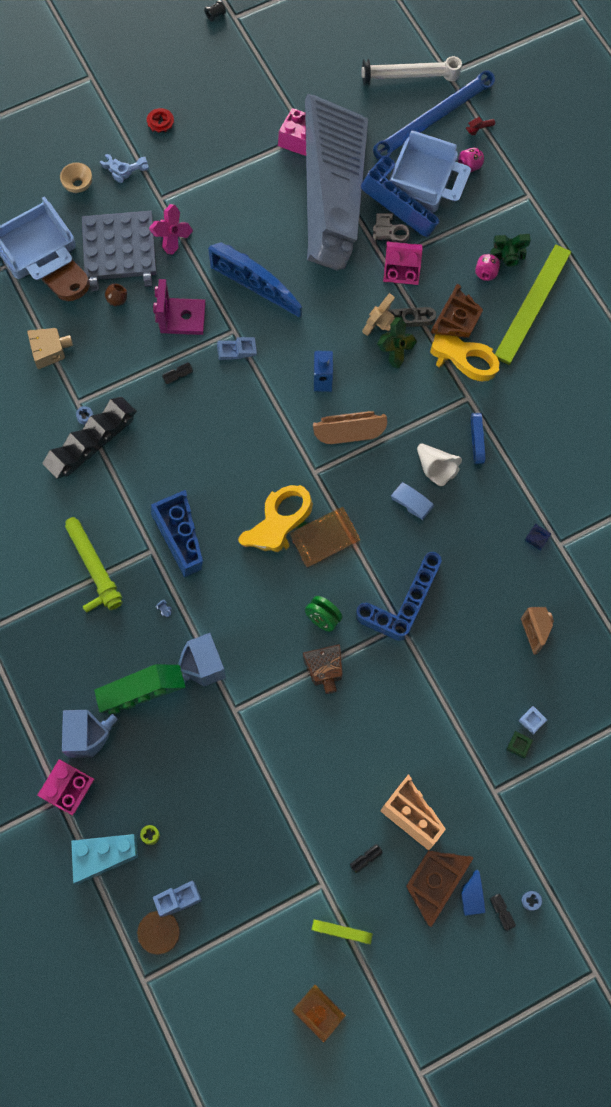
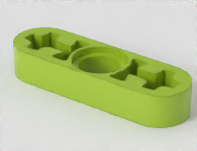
(342, 931)

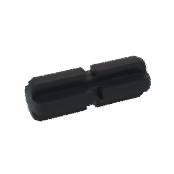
(173, 374)
(363, 860)
(500, 907)

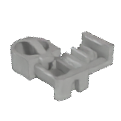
(383, 228)

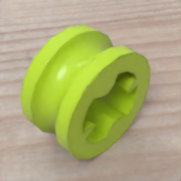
(144, 832)

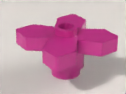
(170, 229)

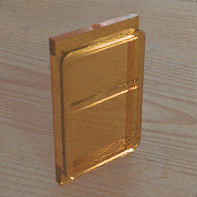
(324, 536)

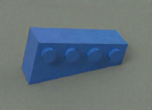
(178, 530)

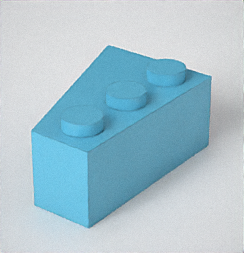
(102, 854)

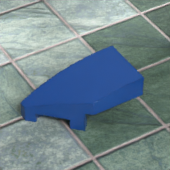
(473, 896)

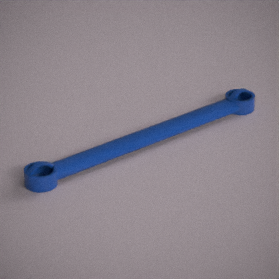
(435, 113)

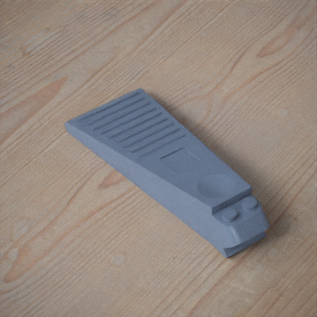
(333, 180)

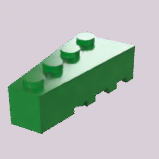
(139, 688)

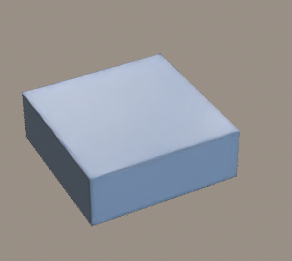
(532, 720)

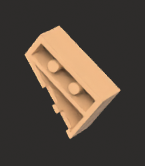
(413, 814)

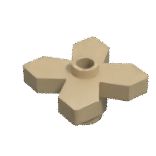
(380, 316)

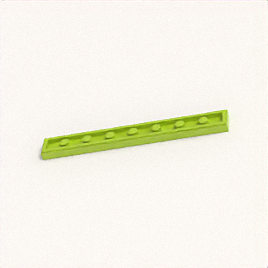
(532, 304)

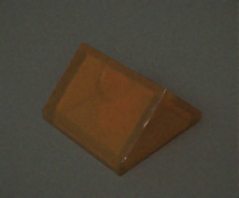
(319, 1013)

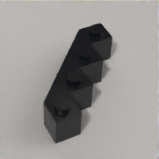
(85, 443)

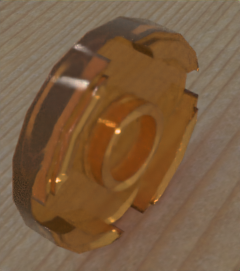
(158, 933)

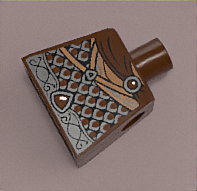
(324, 667)

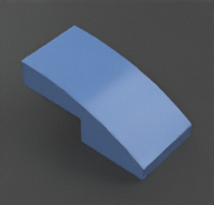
(238, 349)
(412, 500)
(177, 899)

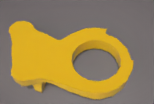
(456, 350)
(272, 531)

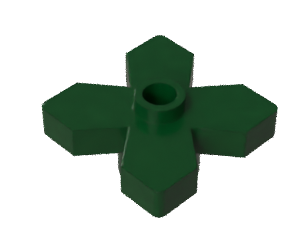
(510, 249)
(396, 342)

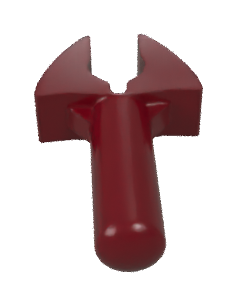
(477, 124)

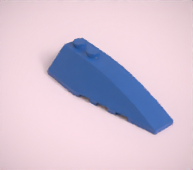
(252, 276)

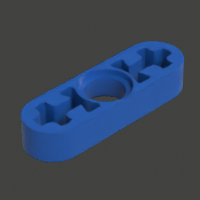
(477, 438)

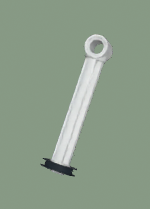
(449, 69)

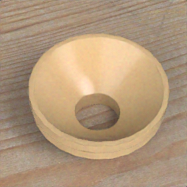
(75, 172)

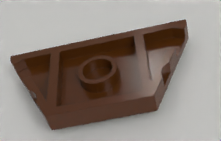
(458, 315)
(436, 881)

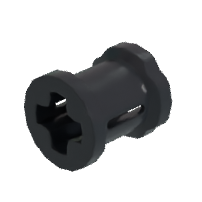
(215, 10)

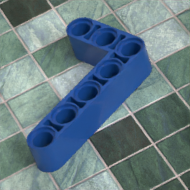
(396, 200)
(408, 604)

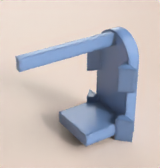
(165, 611)

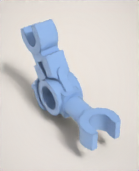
(123, 170)

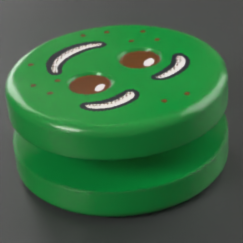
(323, 613)

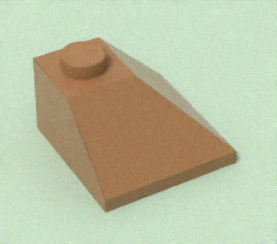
(537, 625)

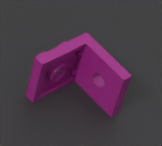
(170, 311)

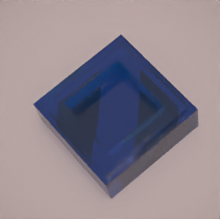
(538, 537)

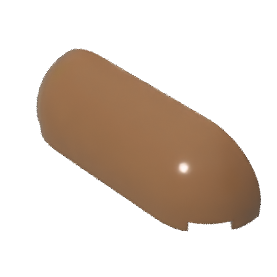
(350, 427)

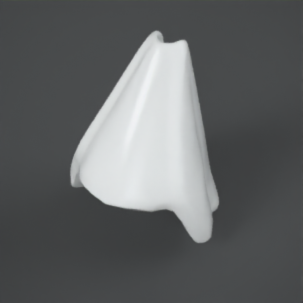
(438, 464)

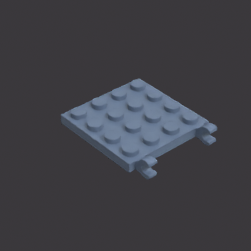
(118, 246)

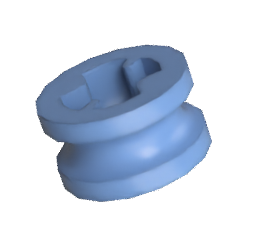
(81, 410)
(534, 906)

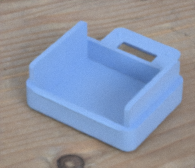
(426, 169)
(36, 242)

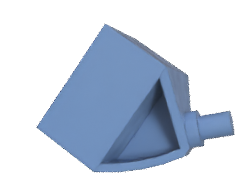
(201, 661)
(84, 733)

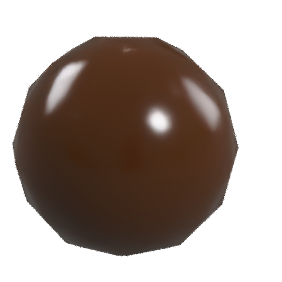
(116, 295)

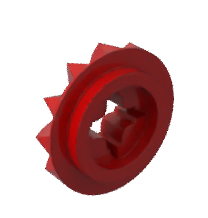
(155, 116)

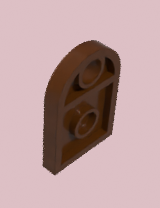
(66, 280)

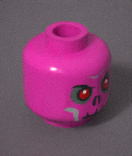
(471, 157)
(488, 266)

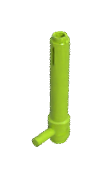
(106, 587)

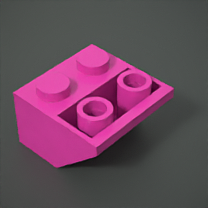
(293, 132)
(402, 263)
(65, 787)

